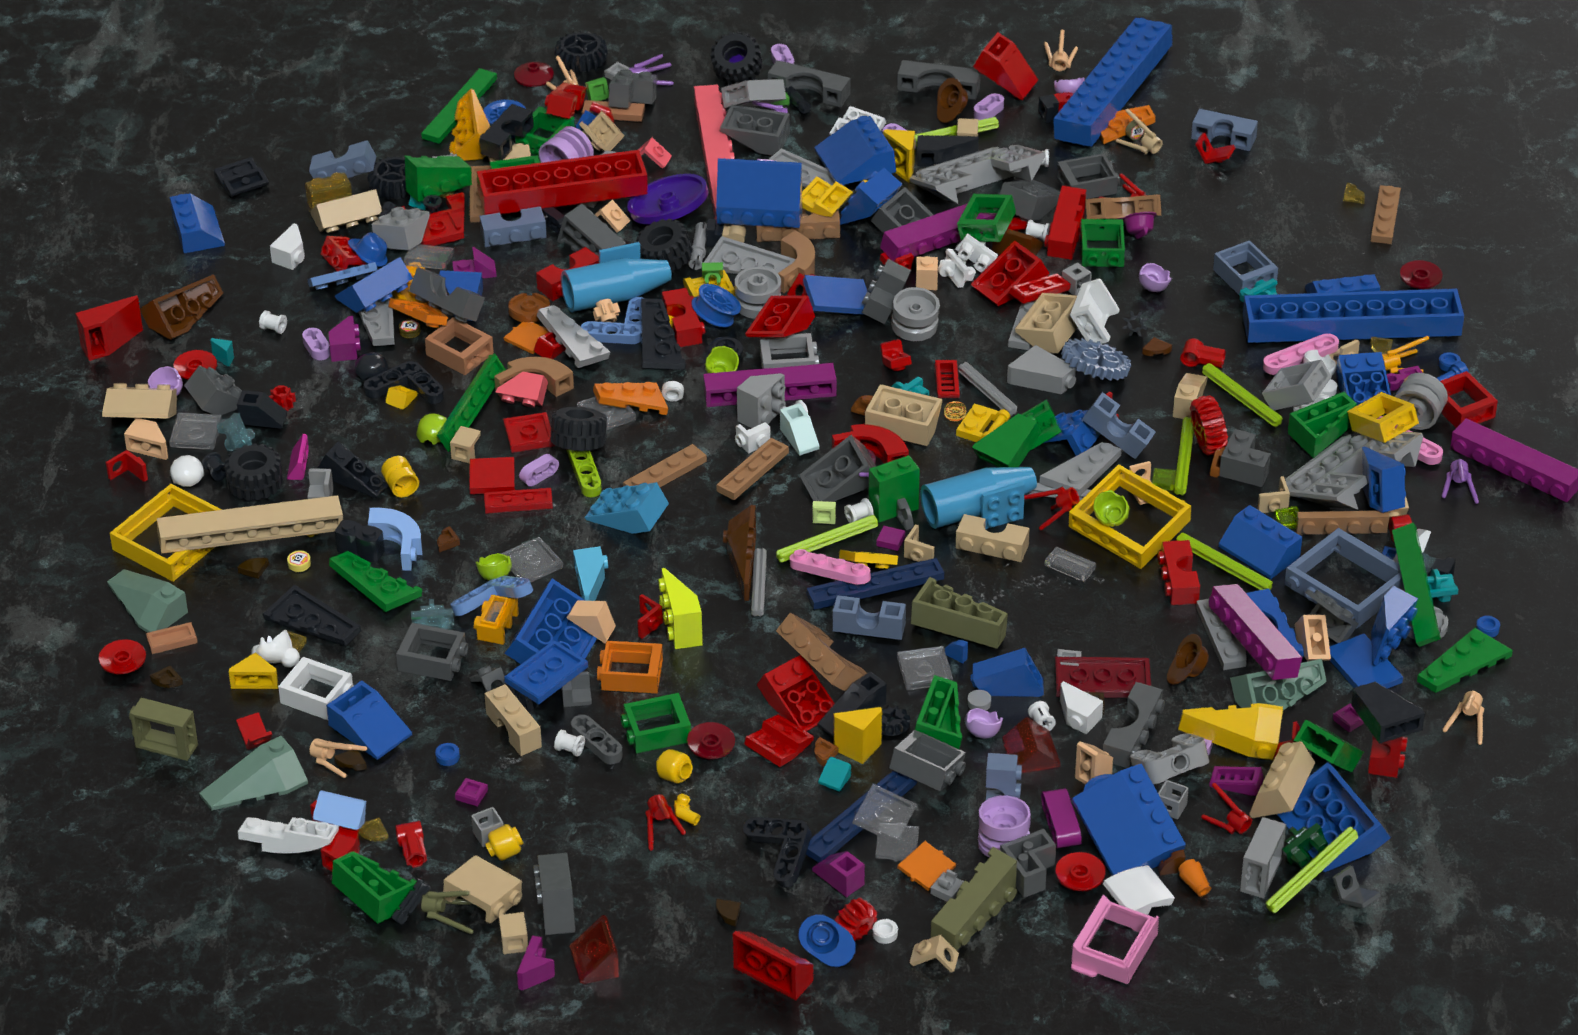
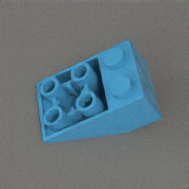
(629, 507)

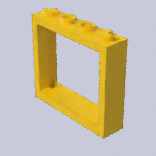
(1116, 542)
(178, 562)

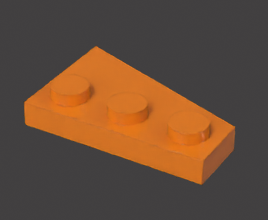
(1118, 125)
(420, 311)
(641, 395)

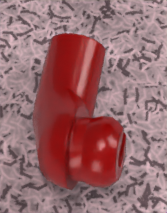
(597, 108)

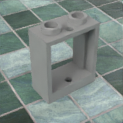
(753, 90)
(790, 344)
(1296, 385)
(1263, 857)

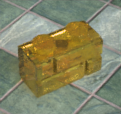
(327, 189)

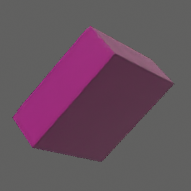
(890, 538)
(1347, 718)
(471, 792)

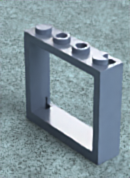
(1359, 554)

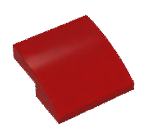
(779, 740)

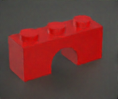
(565, 100)
(550, 277)
(687, 322)
(1181, 582)
(1387, 757)

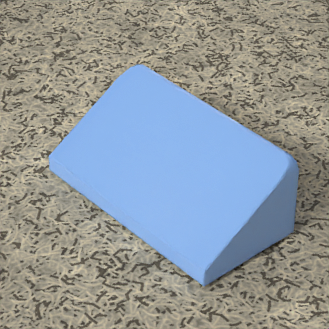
(340, 810)

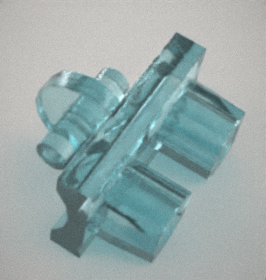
(235, 432)
(434, 616)

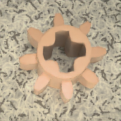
(606, 311)

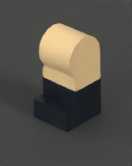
(715, 231)

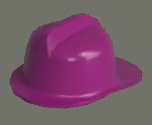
(1139, 223)

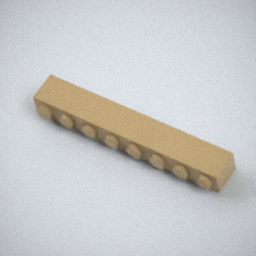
(249, 524)

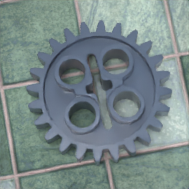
(1096, 359)

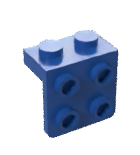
(1076, 431)

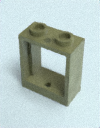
(178, 745)

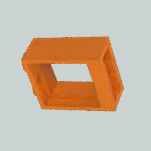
(630, 653)

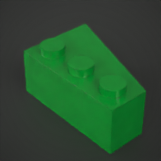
(436, 175)
(1321, 423)
(940, 713)
(369, 885)

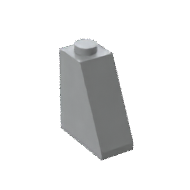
(1041, 371)

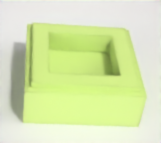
(824, 512)

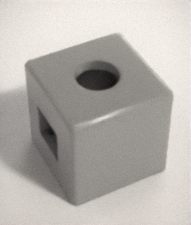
(1076, 276)
(1177, 802)
(482, 830)

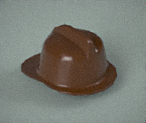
(951, 100)
(1189, 660)

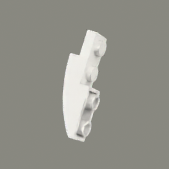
(294, 837)

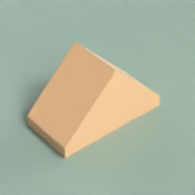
(593, 618)

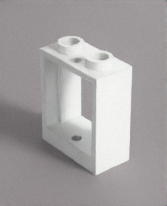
(291, 687)

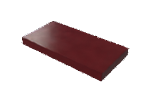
(1103, 674)

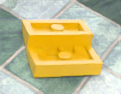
(824, 198)

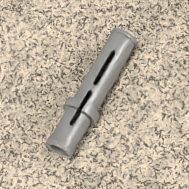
(698, 246)

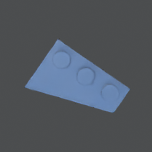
(342, 276)

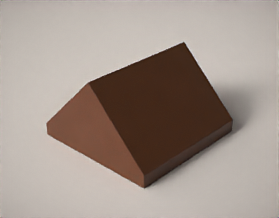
(1027, 241)

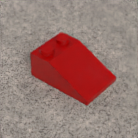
(1010, 268)
(782, 317)

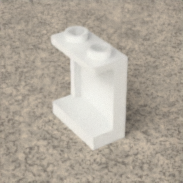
(1092, 310)

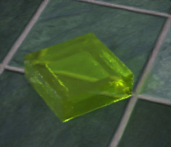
(1164, 478)
(1287, 516)

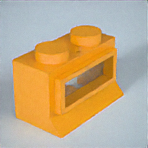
(495, 617)

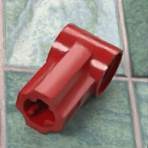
(1196, 353)
(411, 839)

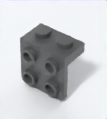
(1338, 619)

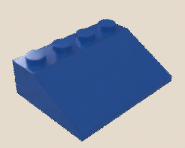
(856, 151)
(759, 193)
(549, 622)
(1335, 807)
(1128, 821)

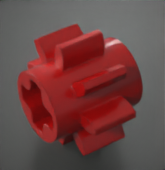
(283, 396)

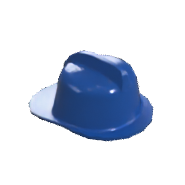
(370, 249)
(827, 940)

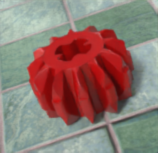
(857, 917)

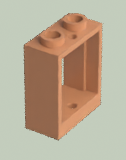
(467, 360)

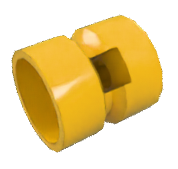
(400, 476)

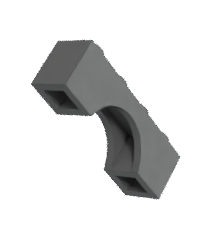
(917, 75)
(832, 87)
(461, 302)
(1143, 706)

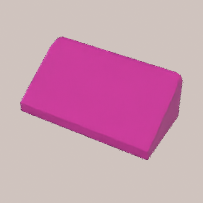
(298, 459)

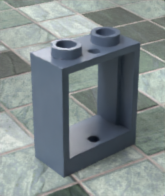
(1243, 252)

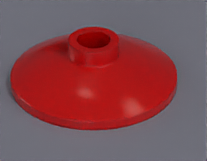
(189, 361)
(122, 656)
(1080, 871)

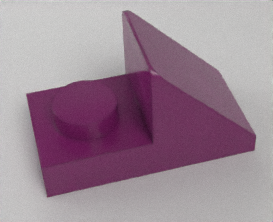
(479, 263)
(534, 965)

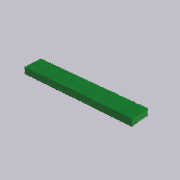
(445, 120)
(472, 400)
(1416, 583)

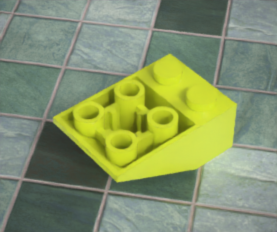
(681, 612)

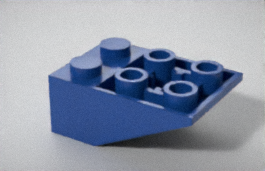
(870, 196)
(1362, 375)
(1385, 481)
(1392, 622)
(367, 720)

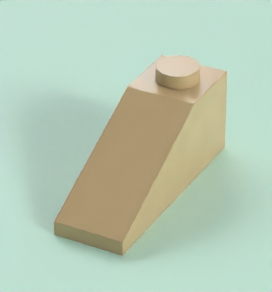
(1188, 389)

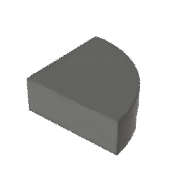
(904, 514)

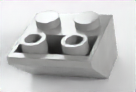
(402, 227)
(760, 399)

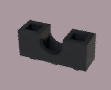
(497, 139)

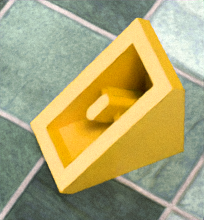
(253, 674)

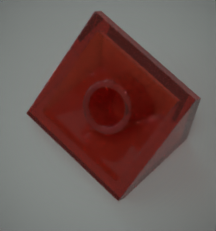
(1032, 745)
(596, 953)

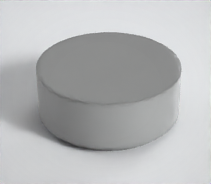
(979, 699)

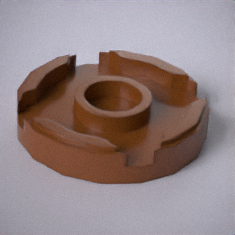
(525, 308)

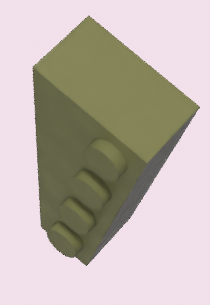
(958, 615)
(977, 900)

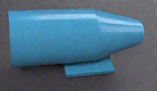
(616, 277)
(986, 492)

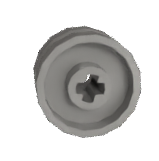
(754, 288)
(915, 314)
(1427, 396)

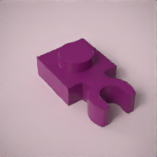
(1397, 379)

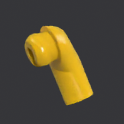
(683, 810)

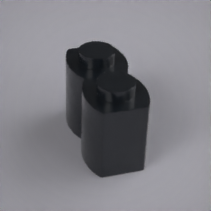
(360, 540)

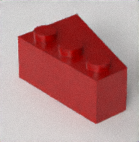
(1066, 223)

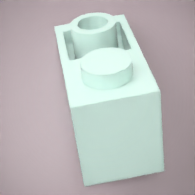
(798, 429)

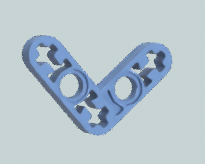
(630, 329)
(503, 586)

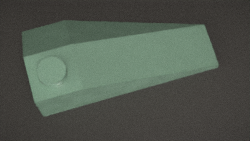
(149, 600)
(1260, 688)
(264, 771)

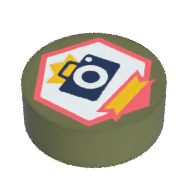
(1134, 131)

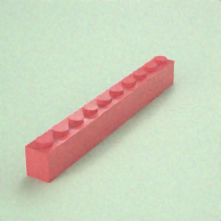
(714, 143)

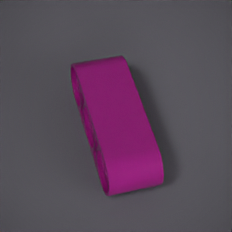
(1061, 818)

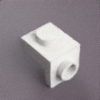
(753, 438)

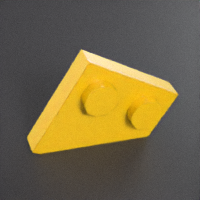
(881, 560)

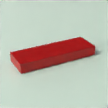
(1033, 289)
(518, 500)

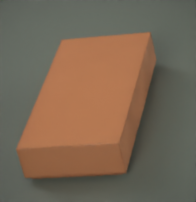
(171, 638)

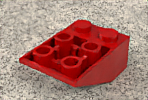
(1006, 66)
(108, 326)
(796, 693)

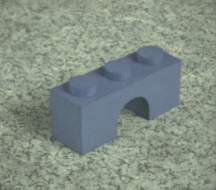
(1240, 130)
(358, 160)
(499, 231)
(1128, 437)
(852, 619)
(1002, 775)

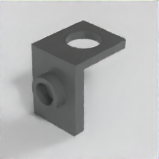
(488, 675)
(1353, 894)

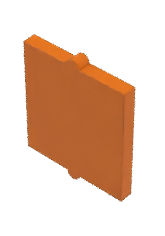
(525, 335)
(926, 865)

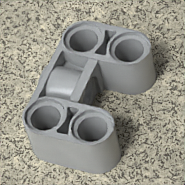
(1187, 749)

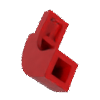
(879, 440)
(343, 843)

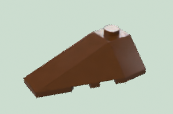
(179, 310)
(741, 547)

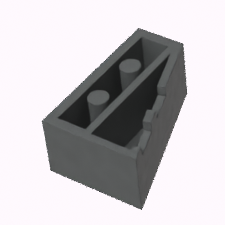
(584, 229)
(555, 893)

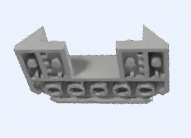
(978, 170)
(1338, 470)

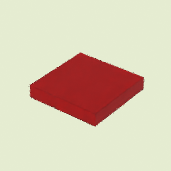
(528, 432)
(492, 475)

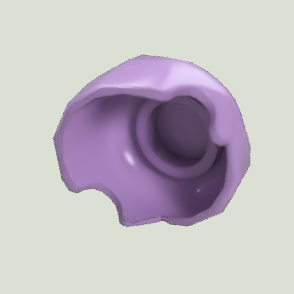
(1068, 85)
(1154, 277)
(166, 375)
(982, 723)

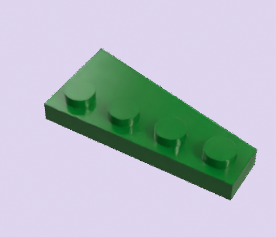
(374, 582)
(1463, 659)

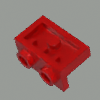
(339, 253)

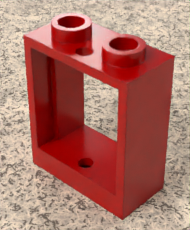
(1483, 408)

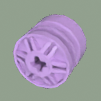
(566, 145)
(1002, 821)

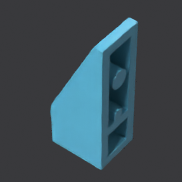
(590, 571)

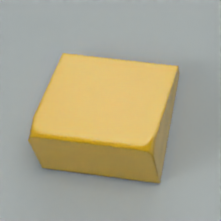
(400, 396)

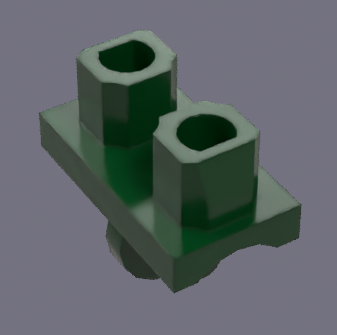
(1301, 842)

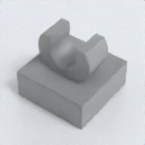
(946, 886)

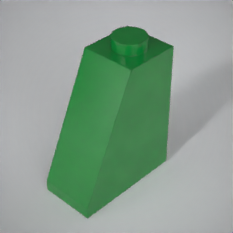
(1009, 442)

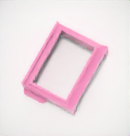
(1094, 962)

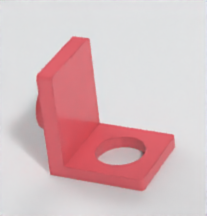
(655, 152)

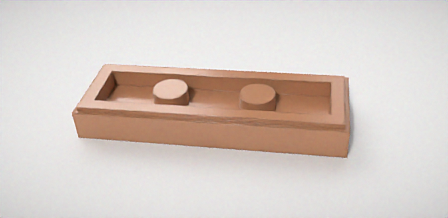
(633, 113)

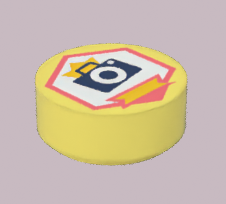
(299, 561)

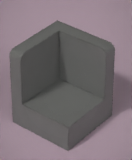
(577, 691)

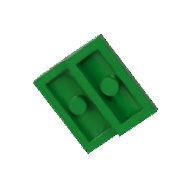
(1046, 421)

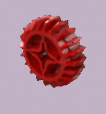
(1208, 424)

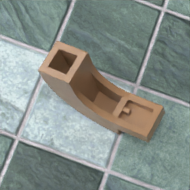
(1120, 207)
(800, 248)
(558, 375)

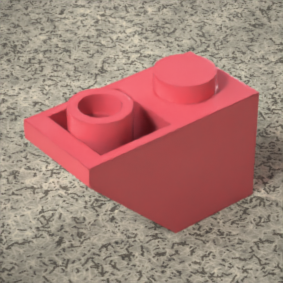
(524, 388)

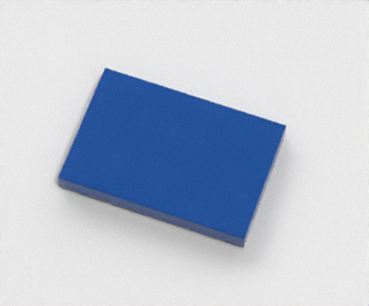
(835, 294)
(1355, 663)
(546, 672)

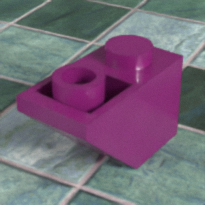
(343, 341)
(842, 872)

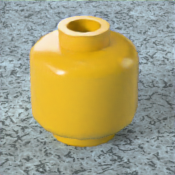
(674, 766)
(504, 842)

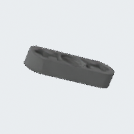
(598, 748)

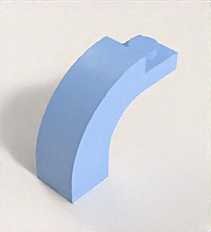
(400, 529)

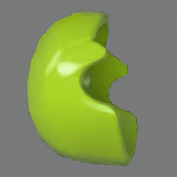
(721, 360)
(429, 427)
(1111, 508)
(494, 566)

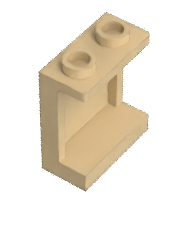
(488, 887)

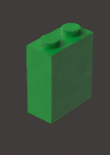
(893, 482)
(1329, 746)

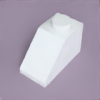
(288, 248)
(1080, 708)

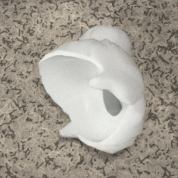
(278, 650)

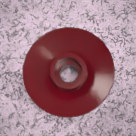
(533, 74)
(1421, 274)
(711, 740)

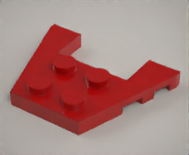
(446, 224)

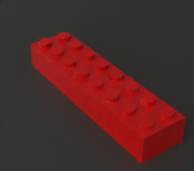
(562, 182)

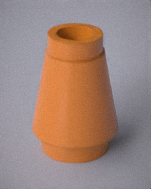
(1193, 875)

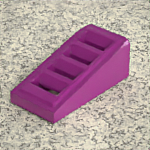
(1251, 778)

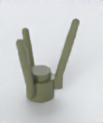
(436, 902)

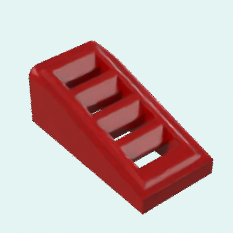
(548, 347)
(946, 366)

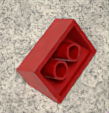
(771, 964)

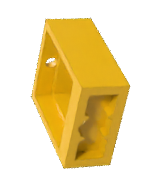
(1399, 412)

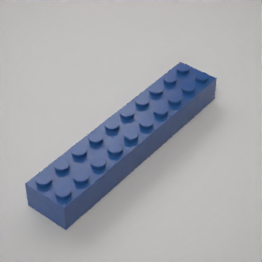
(1112, 82)
(1353, 315)

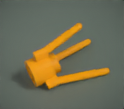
(1392, 358)

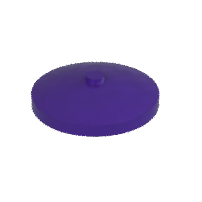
(668, 198)

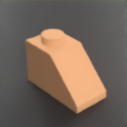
(927, 272)
(146, 438)
(1313, 635)
(1091, 762)

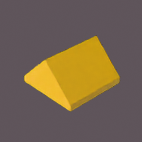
(904, 150)
(858, 733)

